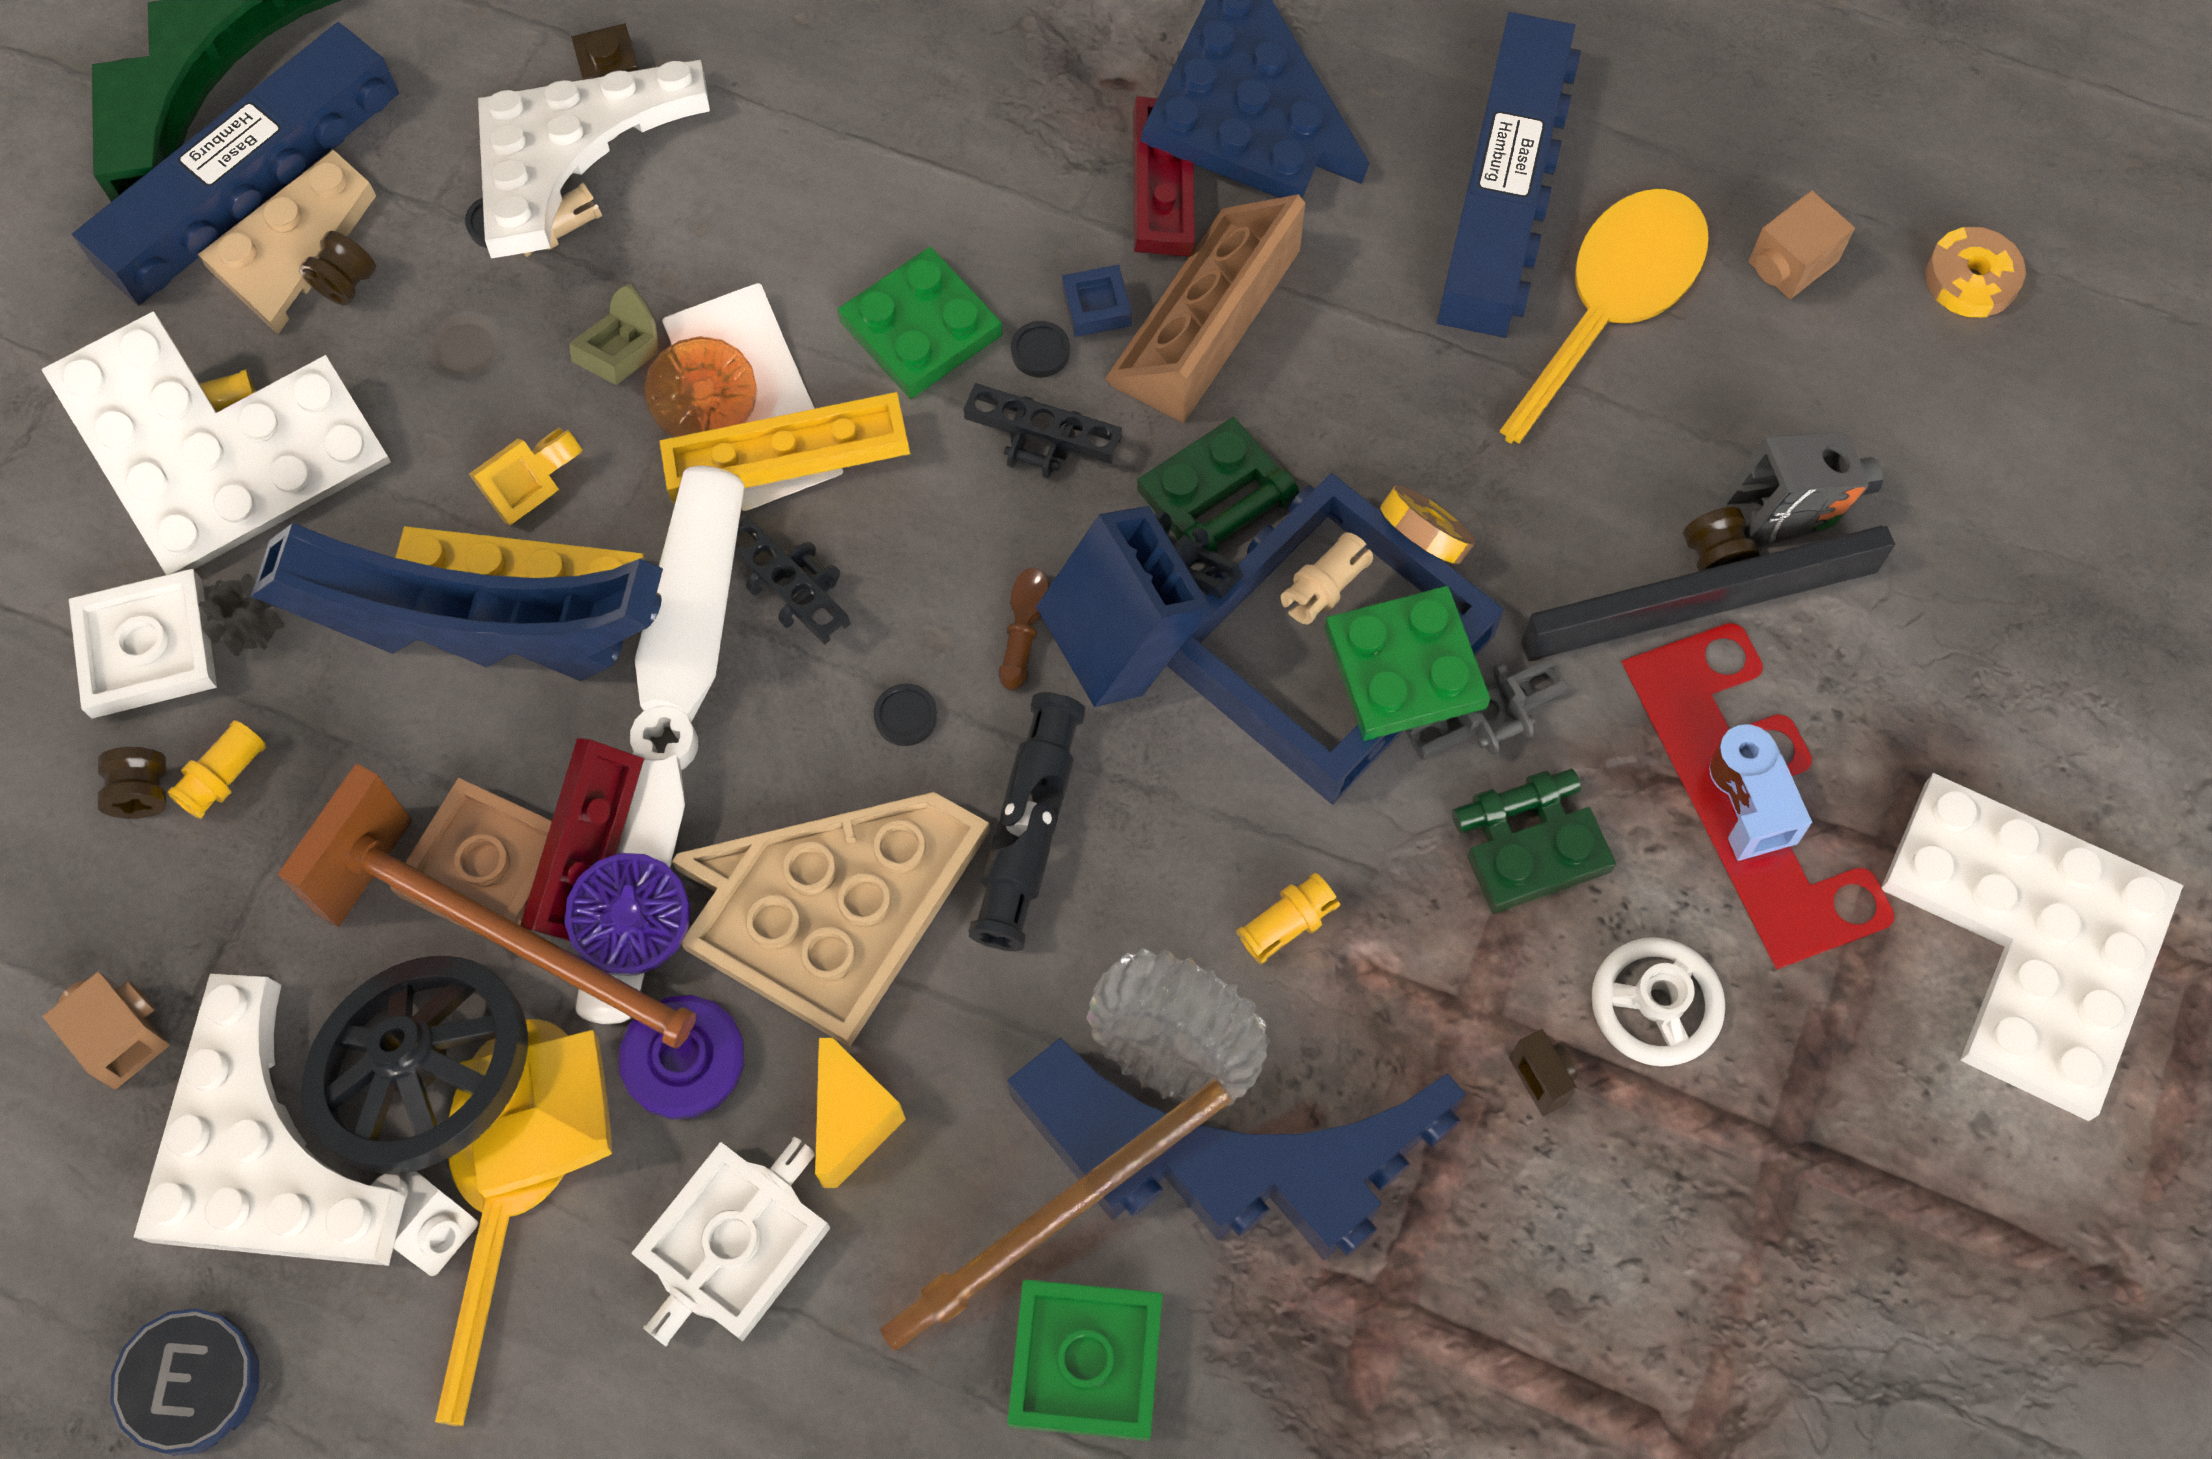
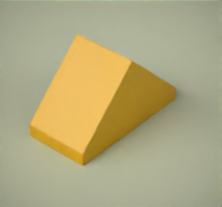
(852, 1114)

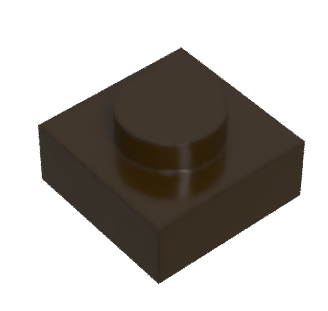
(604, 51)
(1544, 1071)

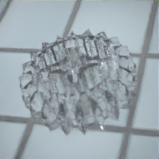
(1177, 1026)

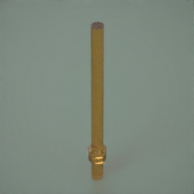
(948, 1294)

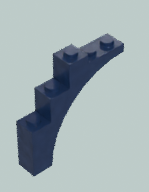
(391, 602)
(1226, 1174)

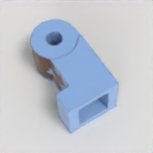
(1761, 792)

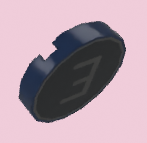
(184, 1382)

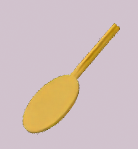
(1626, 271)
(486, 1252)

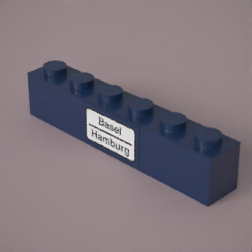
(237, 163)
(1507, 176)

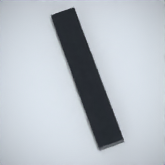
(1706, 592)

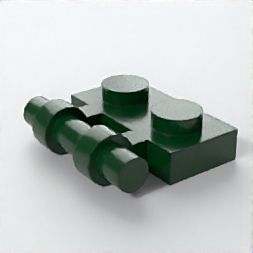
(1538, 858)

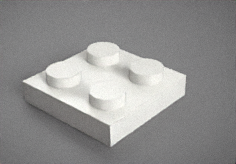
(141, 643)

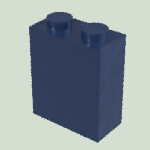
(1122, 605)

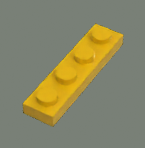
(792, 443)
(505, 555)

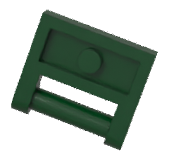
(1209, 474)

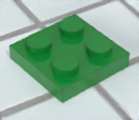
(920, 322)
(1406, 663)
(1085, 1360)

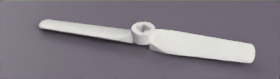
(676, 670)

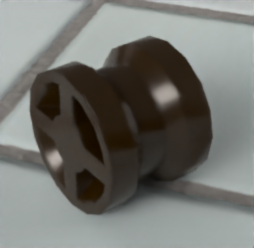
(337, 268)
(1720, 538)
(131, 782)

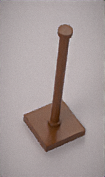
(354, 844)

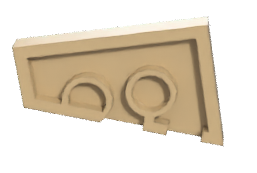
(265, 249)

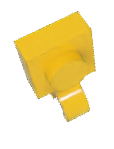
(519, 478)

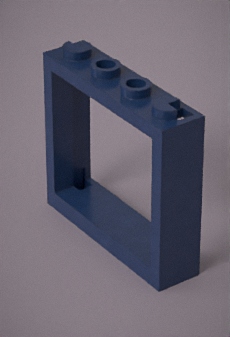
(1322, 770)

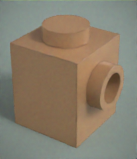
(1800, 244)
(107, 1028)

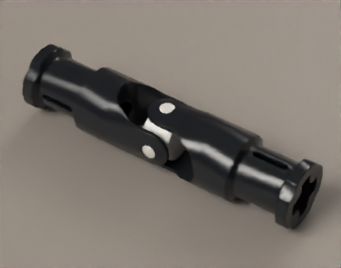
(1027, 827)

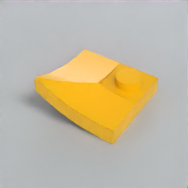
(552, 1120)

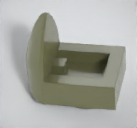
(619, 340)

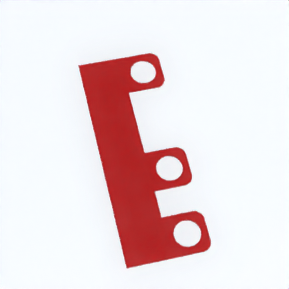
(1784, 908)

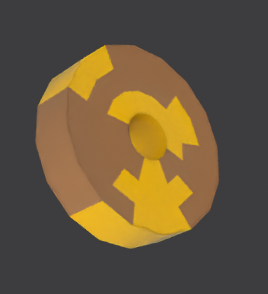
(1971, 294)
(1427, 524)

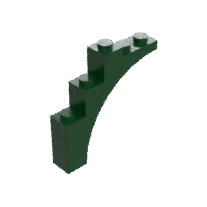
(151, 100)

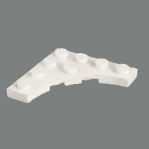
(548, 132)
(237, 1166)

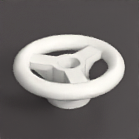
(1666, 977)

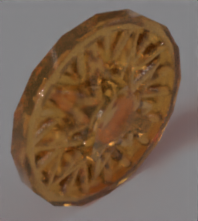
(700, 386)

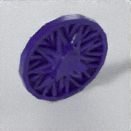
(627, 914)
(689, 1078)

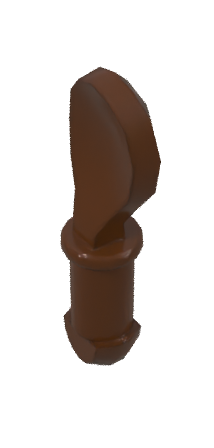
(1025, 596)

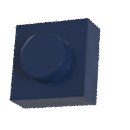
(1096, 300)

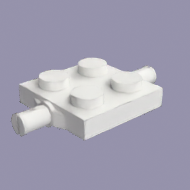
(731, 1241)

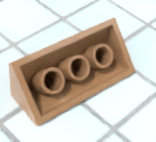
(1210, 305)

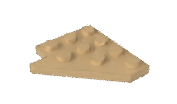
(830, 904)

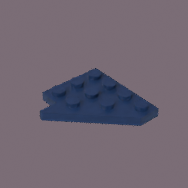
(1251, 104)

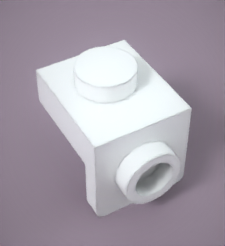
(430, 1222)

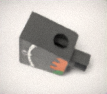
(1800, 485)

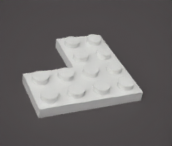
(203, 475)
(2072, 928)

